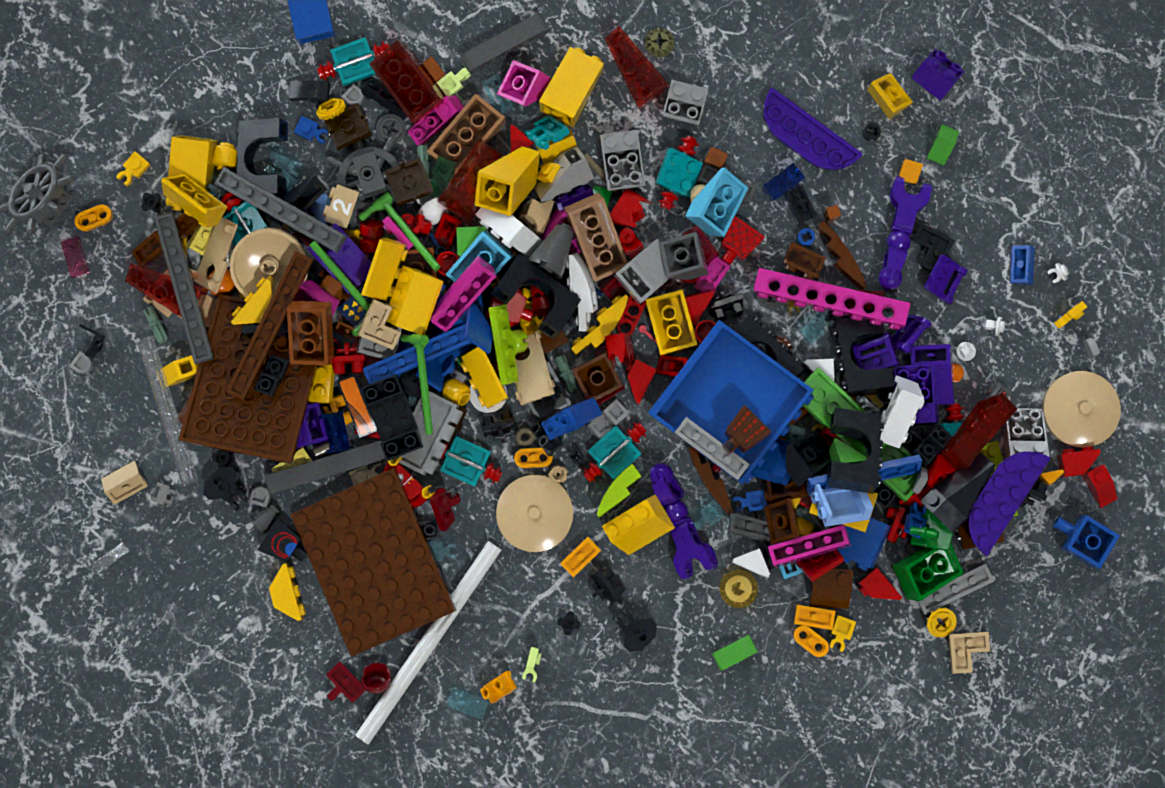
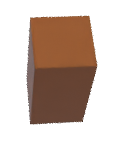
(433, 69)
(832, 214)
(345, 330)

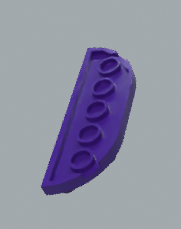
(806, 134)
(1002, 497)

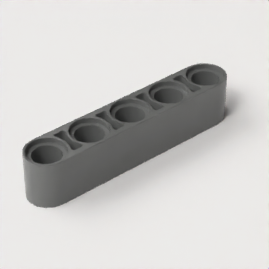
(505, 43)

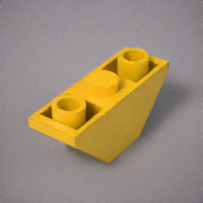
(255, 303)
(180, 371)
(286, 594)

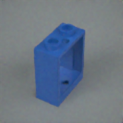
(571, 418)

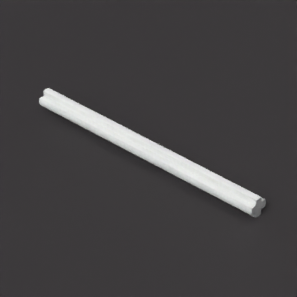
(427, 644)

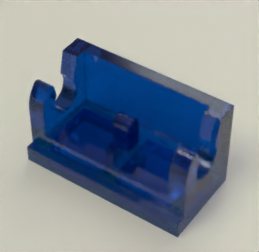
(783, 182)
(336, 431)

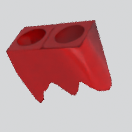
(628, 210)
(620, 346)

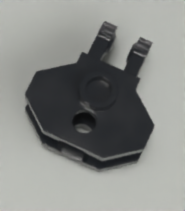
(225, 488)
(635, 629)

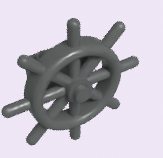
(366, 167)
(41, 197)

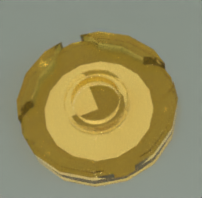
(738, 588)

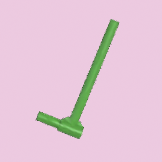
(384, 203)
(342, 278)
(419, 342)

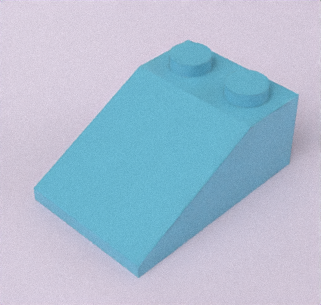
(717, 203)
(489, 249)

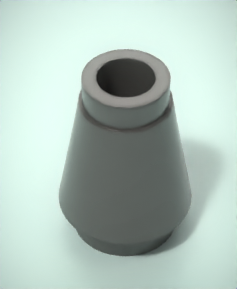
(265, 518)

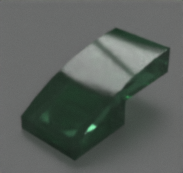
(442, 175)

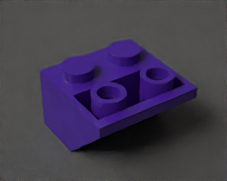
(938, 74)

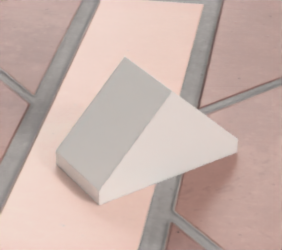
(825, 365)
(754, 562)

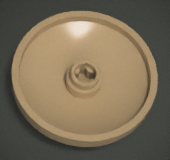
(260, 255)
(1081, 409)
(534, 513)

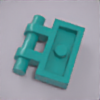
(546, 130)

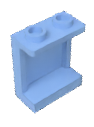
(841, 505)

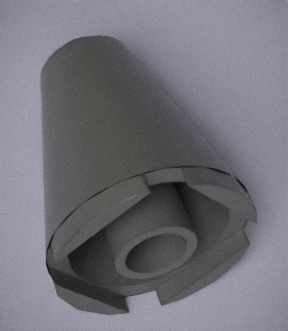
(554, 251)

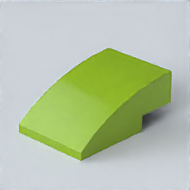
(618, 490)

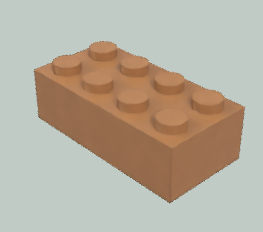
(474, 122)
(596, 236)

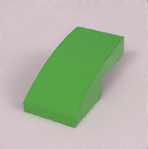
(734, 652)

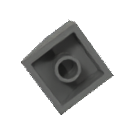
(684, 257)

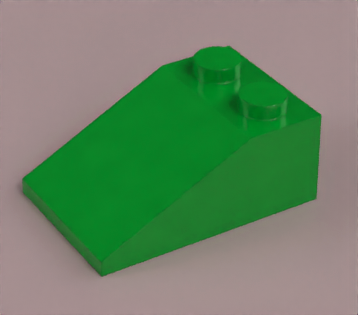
(927, 572)

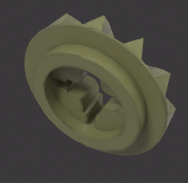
(653, 47)

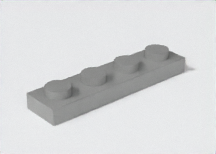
(711, 448)
(957, 588)

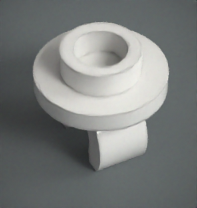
(1061, 271)
(997, 326)
(966, 351)

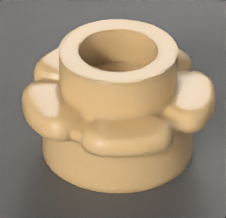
(557, 469)

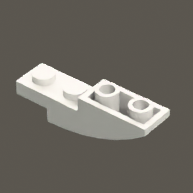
(582, 283)

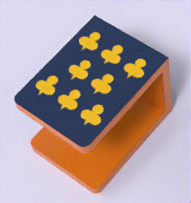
(353, 310)

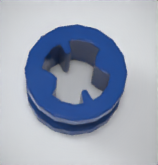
(802, 232)

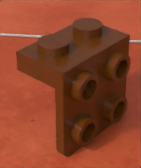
(803, 260)

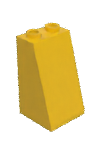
(571, 86)
(194, 159)
(507, 181)

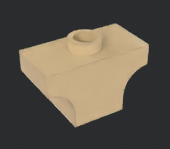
(536, 215)

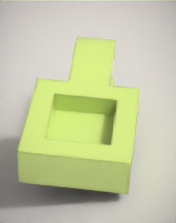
(451, 83)
(534, 658)

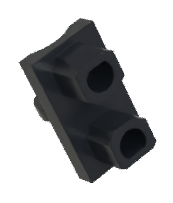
(800, 204)
(726, 302)
(499, 429)
(548, 445)
(1036, 493)
(605, 588)

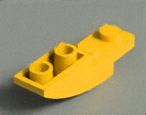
(607, 323)

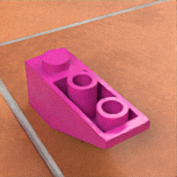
(436, 120)

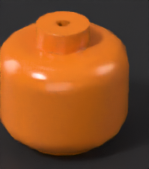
(958, 372)

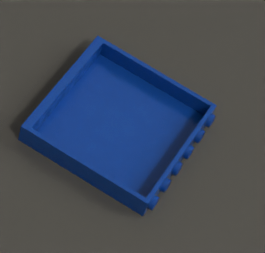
(721, 380)

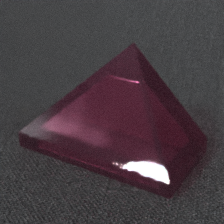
(75, 257)

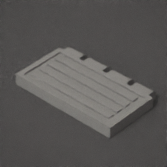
(443, 414)

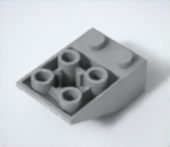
(622, 160)
(573, 172)
(643, 273)
(1025, 432)

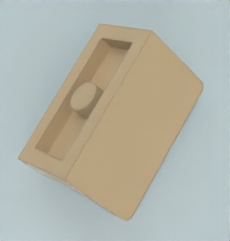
(123, 483)

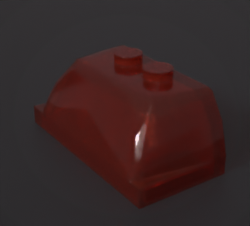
(408, 81)
(461, 191)

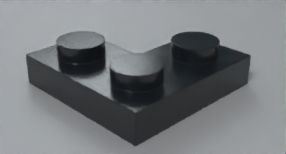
(934, 242)

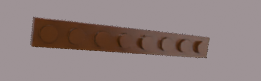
(269, 326)

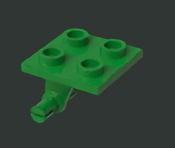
(934, 535)

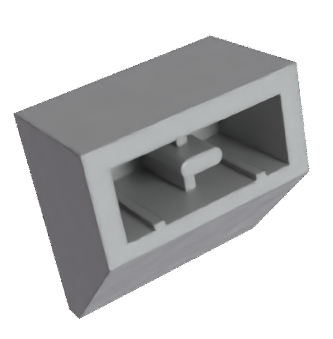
(685, 102)

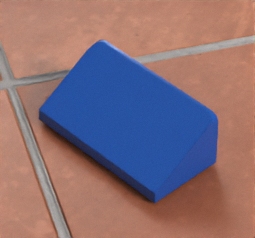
(1022, 265)

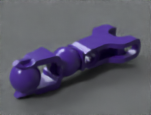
(899, 239)
(684, 534)

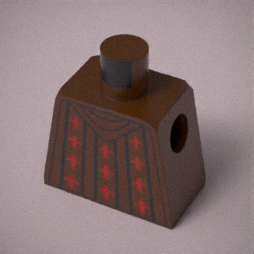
(745, 431)

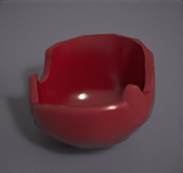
(376, 678)

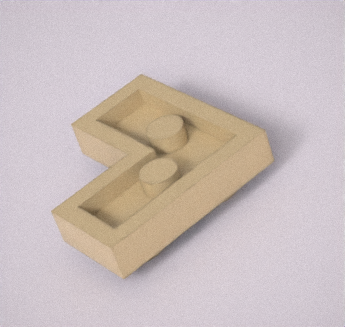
(374, 325)
(962, 646)

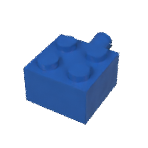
(1087, 540)

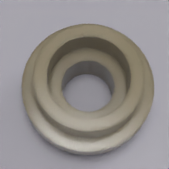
(520, 432)

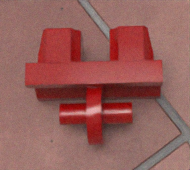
(417, 224)
(630, 243)
(357, 361)
(899, 518)

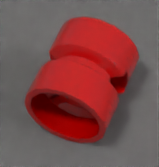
(372, 232)
(446, 261)
(539, 302)
(703, 330)

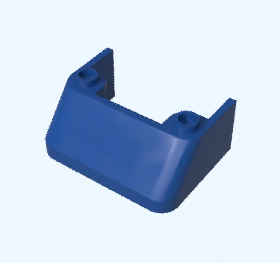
(477, 331)

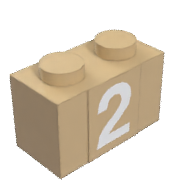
(341, 206)

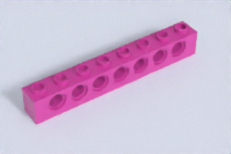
(766, 277)

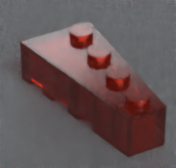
(639, 74)
(159, 286)
(977, 430)

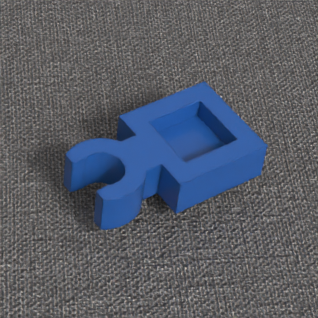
(309, 129)
(754, 501)
(915, 519)

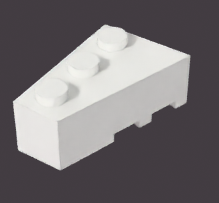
(510, 229)
(901, 411)

